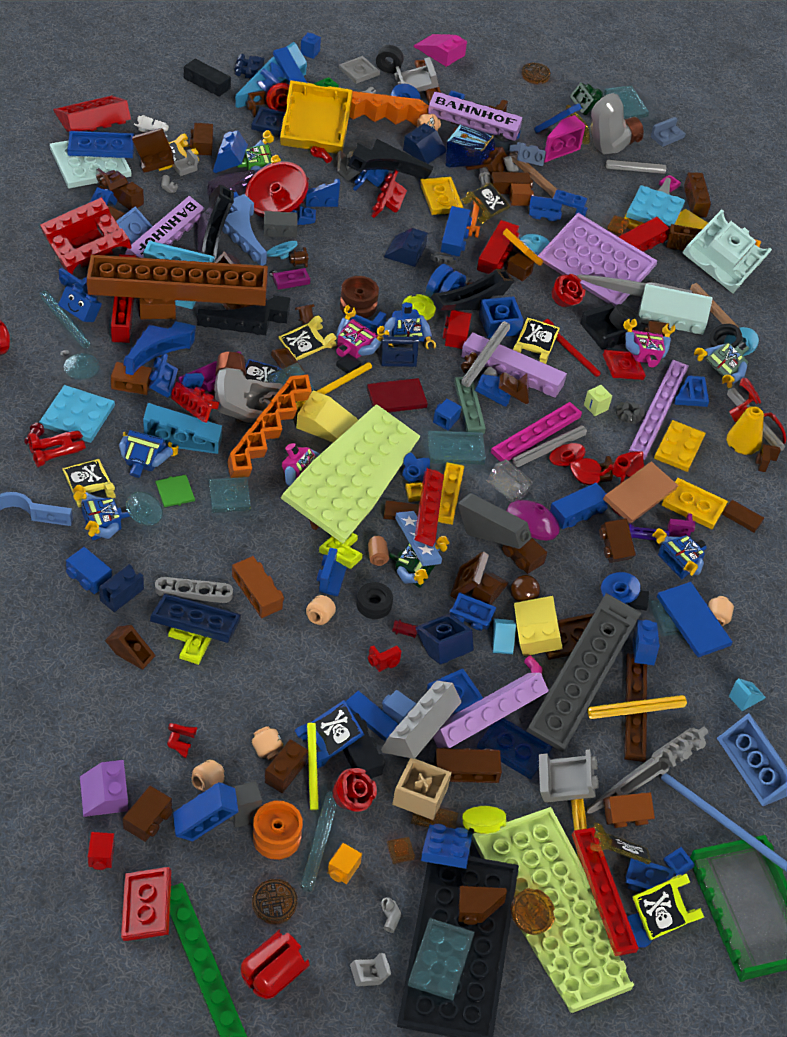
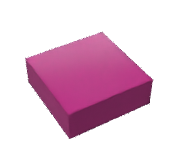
(674, 184)

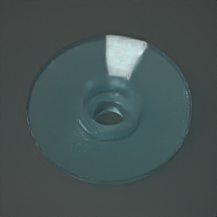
(81, 366)
(144, 508)

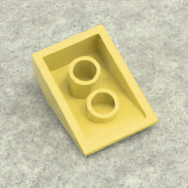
(324, 417)
(537, 626)

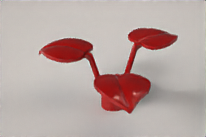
(737, 412)
(589, 470)

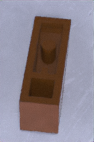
(128, 195)

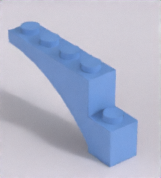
(239, 229)

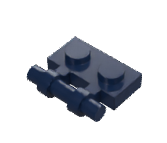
(253, 65)

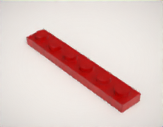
(429, 507)
(605, 893)

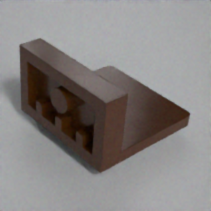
(153, 150)

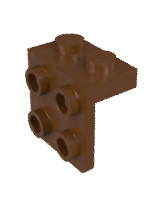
(494, 162)

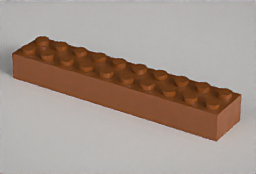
(177, 280)

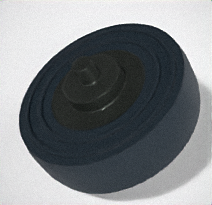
(501, 141)

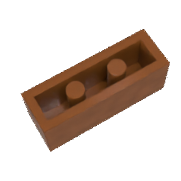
(257, 586)

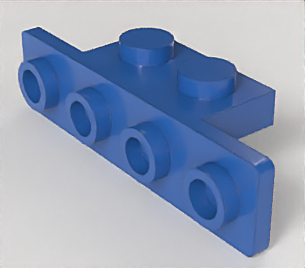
(374, 176)

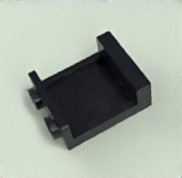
(601, 329)

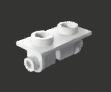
(145, 124)

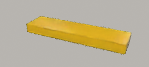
(450, 492)

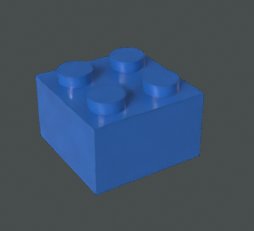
(498, 310)

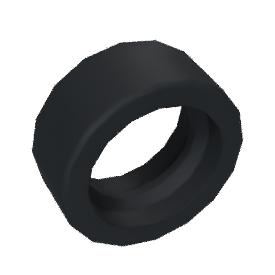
(726, 329)

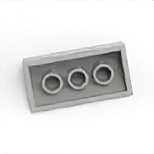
(423, 721)

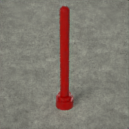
(575, 352)

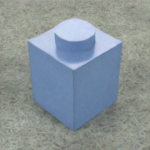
(397, 706)

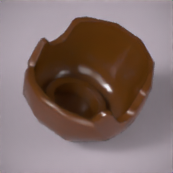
(525, 588)

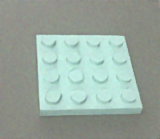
(82, 169)

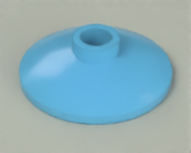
(535, 242)
(282, 250)
(749, 336)

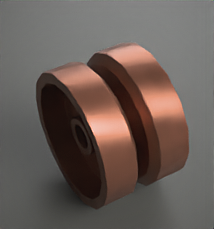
(361, 294)

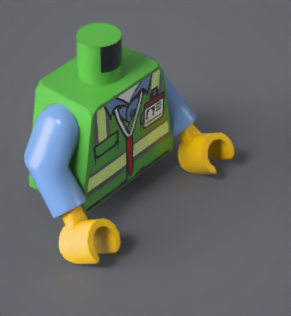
(260, 154)

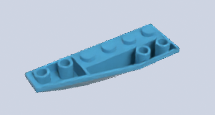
(252, 86)

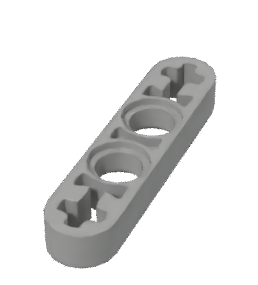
(194, 587)

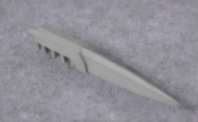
(624, 286)
(661, 761)

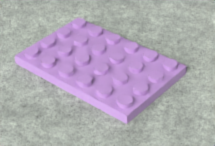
(592, 250)

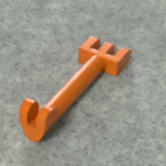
(474, 215)

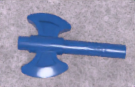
(271, 77)

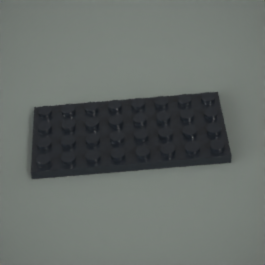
(478, 991)

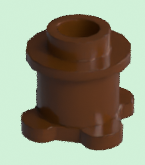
(299, 257)
(305, 313)
(469, 361)

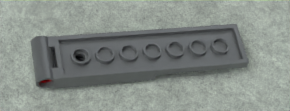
(583, 672)

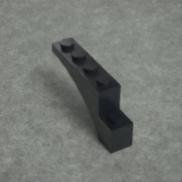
(387, 157)
(213, 220)
(470, 296)
(249, 319)

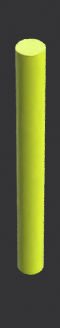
(312, 766)

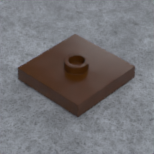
(469, 574)

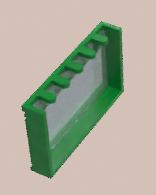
(747, 905)

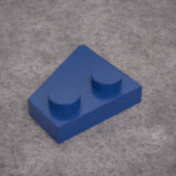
(324, 195)
(489, 387)
(693, 392)

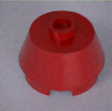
(277, 97)
(568, 290)
(354, 790)

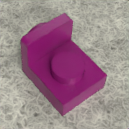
(680, 528)

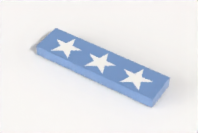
(425, 553)

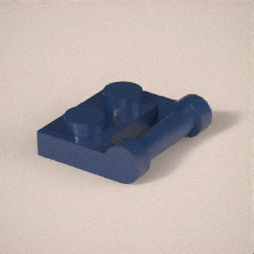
(399, 356)

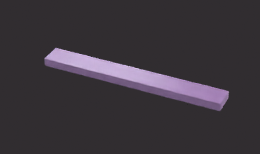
(659, 408)

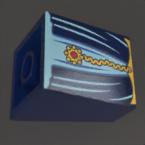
(468, 147)

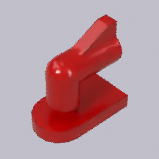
(179, 746)

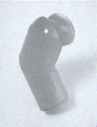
(509, 164)
(166, 185)
(392, 913)

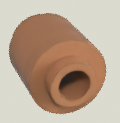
(378, 551)

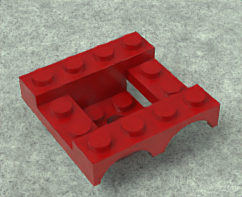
(76, 234)

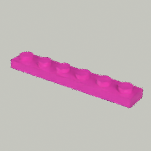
(536, 432)

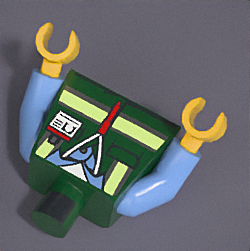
(409, 566)

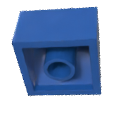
(230, 152)

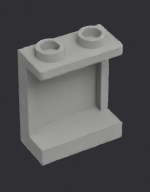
(421, 78)
(568, 777)

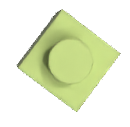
(597, 400)

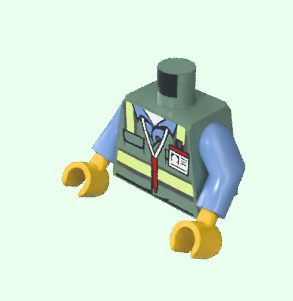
(726, 360)

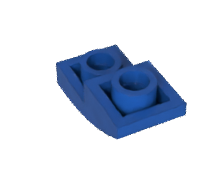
(305, 215)

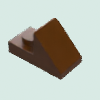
(514, 387)

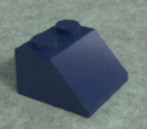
(424, 144)
(407, 247)
(446, 638)

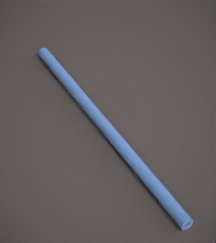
(767, 852)

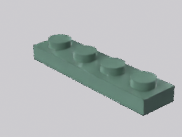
(470, 407)

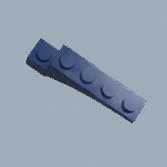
(157, 341)

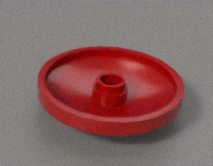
(277, 188)

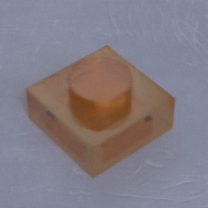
(618, 225)
(400, 850)

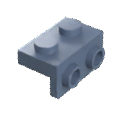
(528, 154)

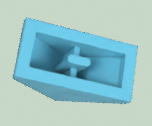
(503, 636)
(745, 694)

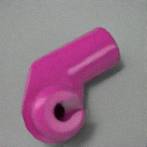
(533, 665)

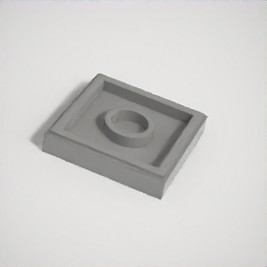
(359, 69)

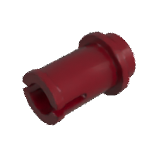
(35, 428)
(404, 628)

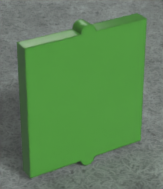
(175, 490)

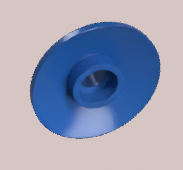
(405, 90)
(621, 586)

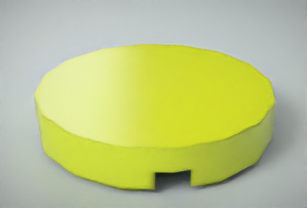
(424, 306)
(484, 819)

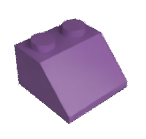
(104, 789)

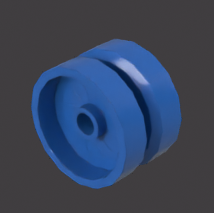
(444, 280)

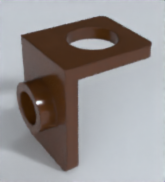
(251, 104)

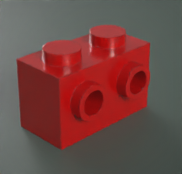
(457, 329)

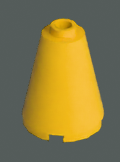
(747, 432)

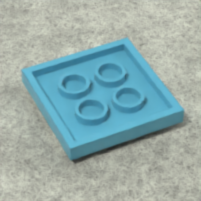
(653, 203)
(77, 412)

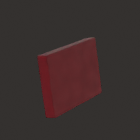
(397, 395)

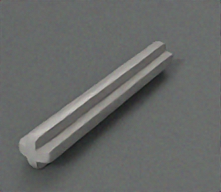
(636, 166)

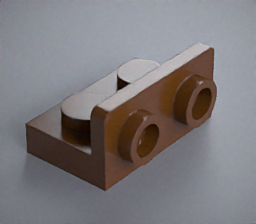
(111, 179)

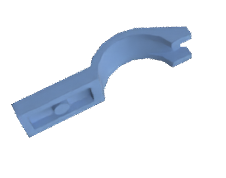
(38, 512)

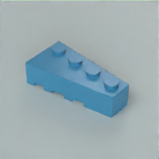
(182, 429)

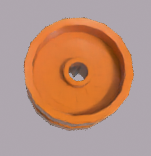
(277, 830)

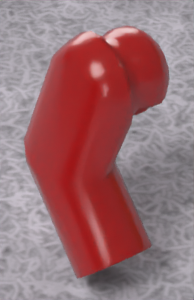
(320, 153)

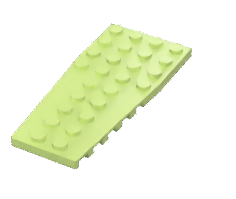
(352, 473)
(576, 946)

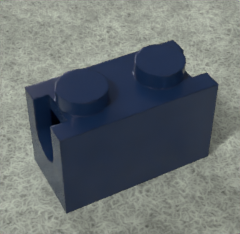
(121, 588)

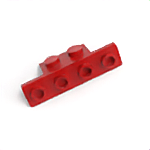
(390, 196)
(194, 400)

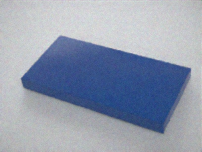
(100, 144)
(694, 619)

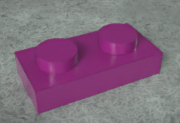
(291, 278)

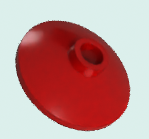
(566, 454)

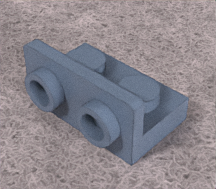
(667, 132)

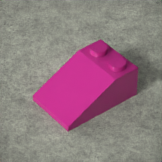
(443, 48)
(564, 138)

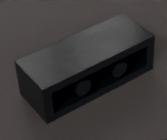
(207, 77)
(364, 754)

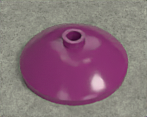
(540, 520)

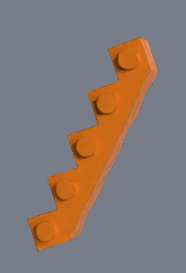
(392, 107)
(268, 425)

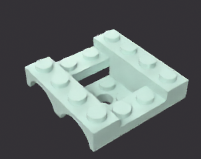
(721, 247)

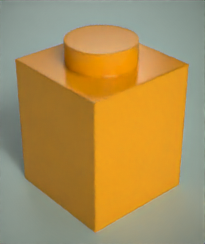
(344, 863)

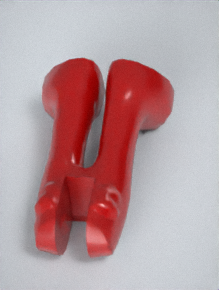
(65, 439)

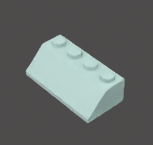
(678, 308)

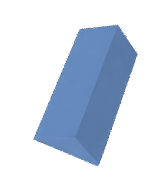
(756, 760)

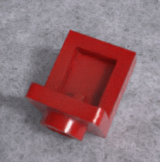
(384, 660)

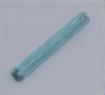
(64, 318)
(318, 843)

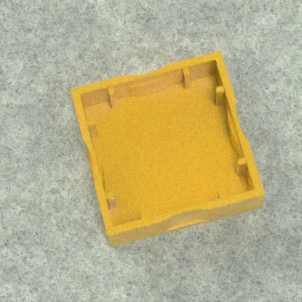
(316, 117)

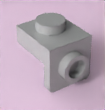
(186, 165)
(371, 971)

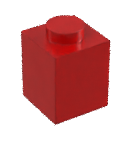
(101, 850)

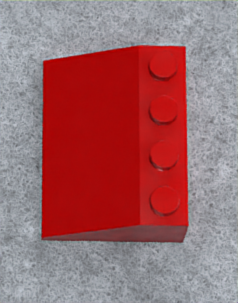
(93, 114)

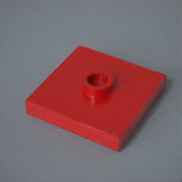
(623, 365)

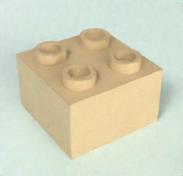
(421, 788)

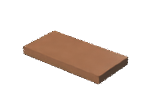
(640, 492)

